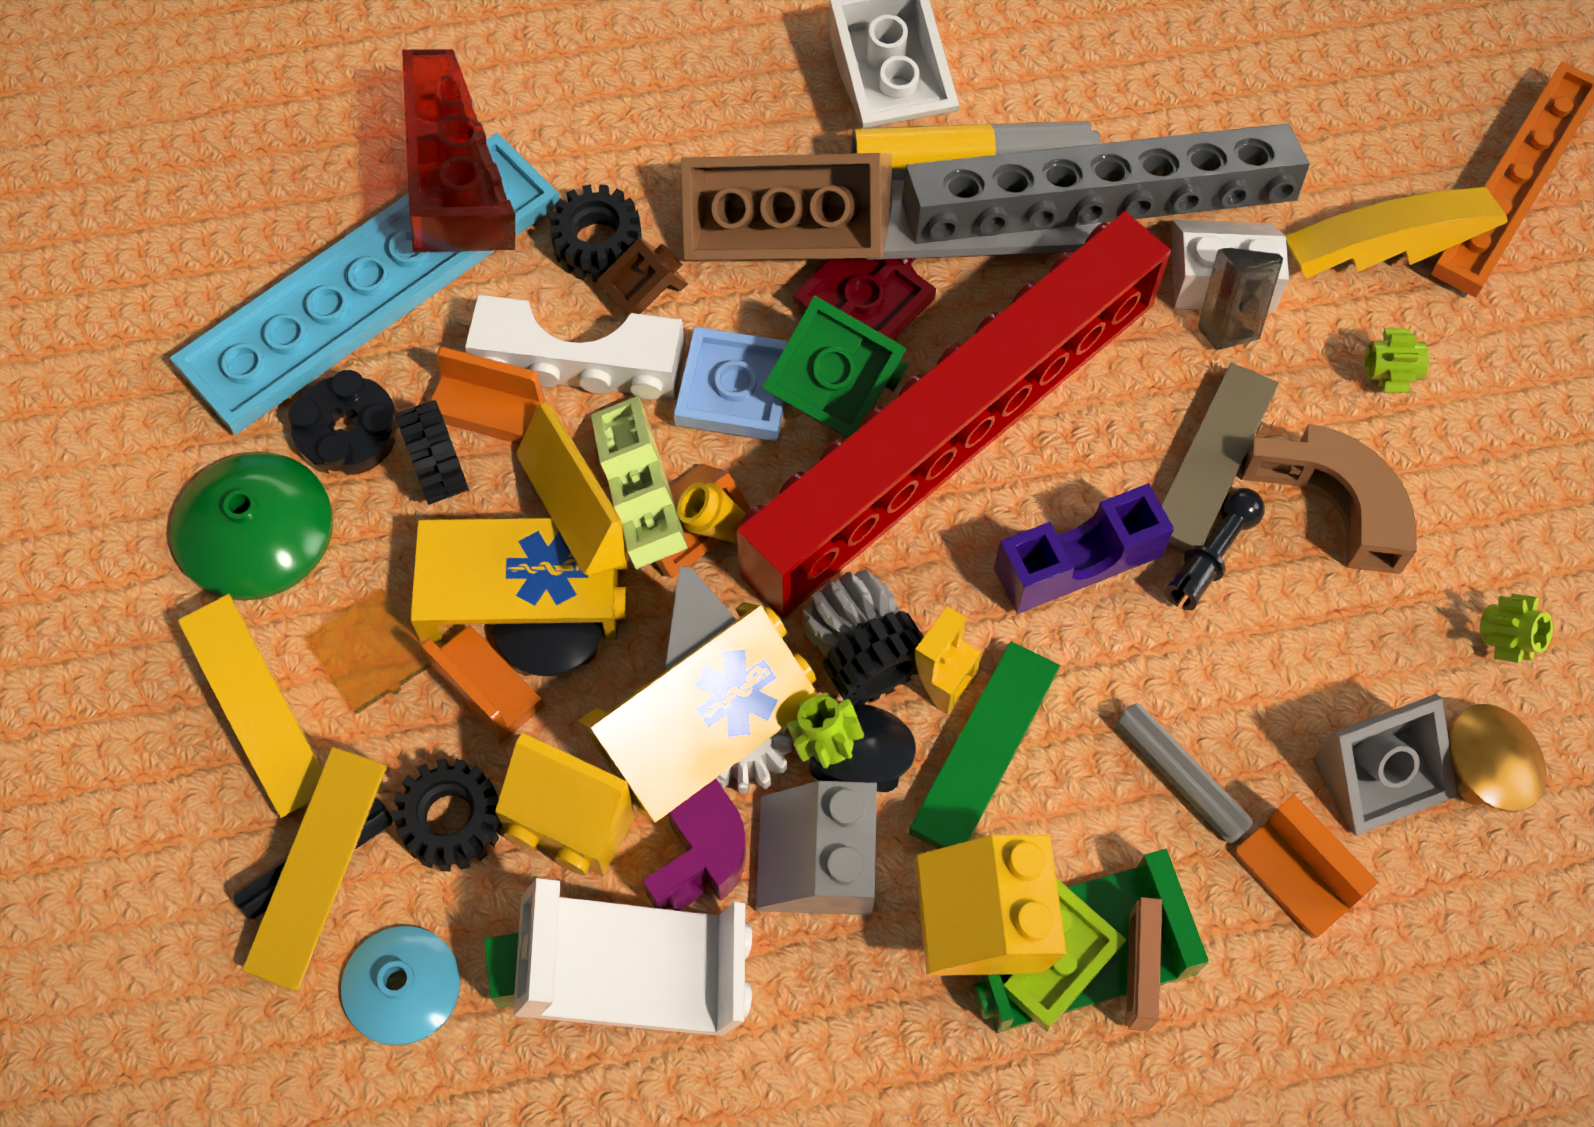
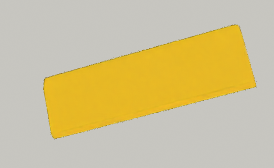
(571, 493)
(315, 869)

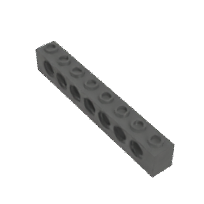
(1102, 182)

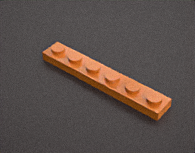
(1521, 175)

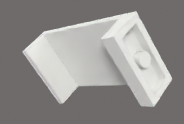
(630, 964)

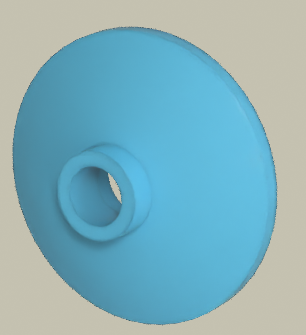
(417, 1007)

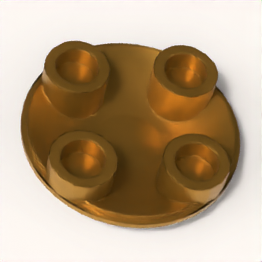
(1496, 759)

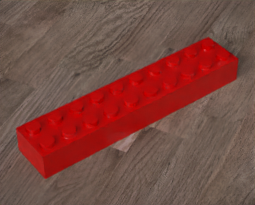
(949, 414)

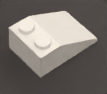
(891, 60)

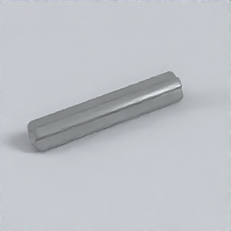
(1184, 773)

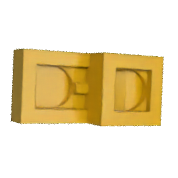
(946, 660)

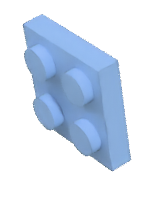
(725, 385)

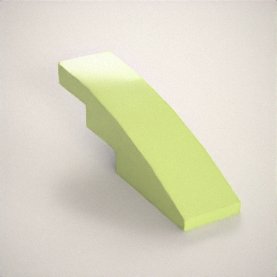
(638, 482)

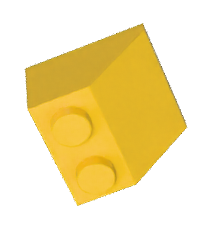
(564, 806)
(990, 907)

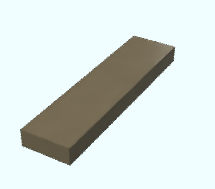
(1216, 454)

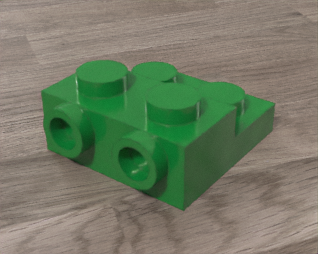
(835, 368)

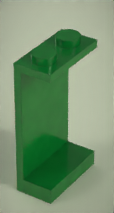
(1113, 900)

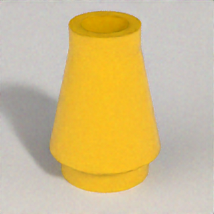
(709, 512)

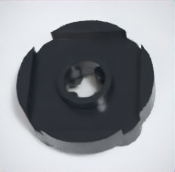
(336, 398)

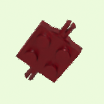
(875, 292)

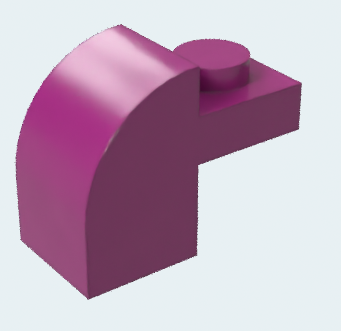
(714, 846)

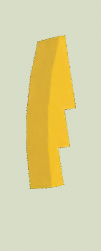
(1405, 225)
(253, 703)

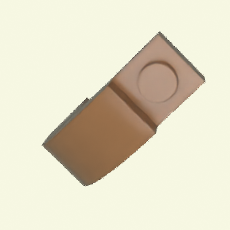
(1354, 481)

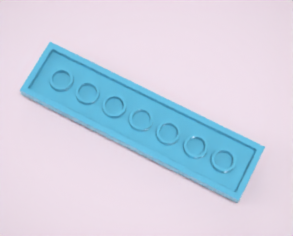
(338, 303)

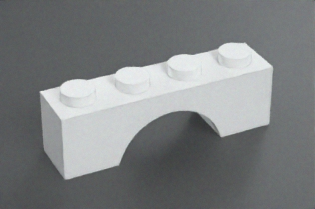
(635, 359)

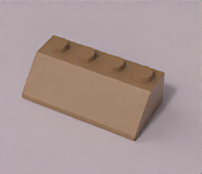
(786, 206)

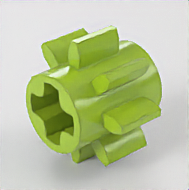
(1396, 360)
(1516, 628)
(825, 730)

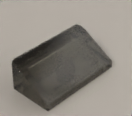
(1238, 296)

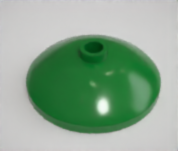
(263, 547)

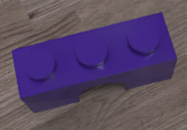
(1118, 537)

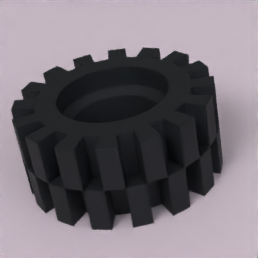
(586, 211)
(431, 452)
(874, 658)
(424, 791)

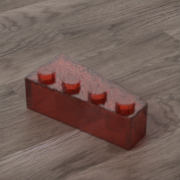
(451, 174)

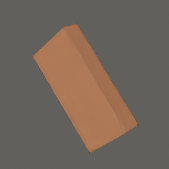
(1143, 964)

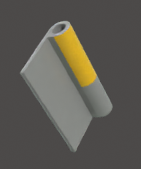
(952, 142)

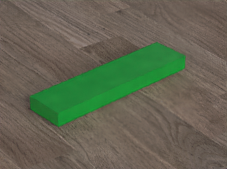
(984, 748)

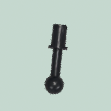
(1203, 564)

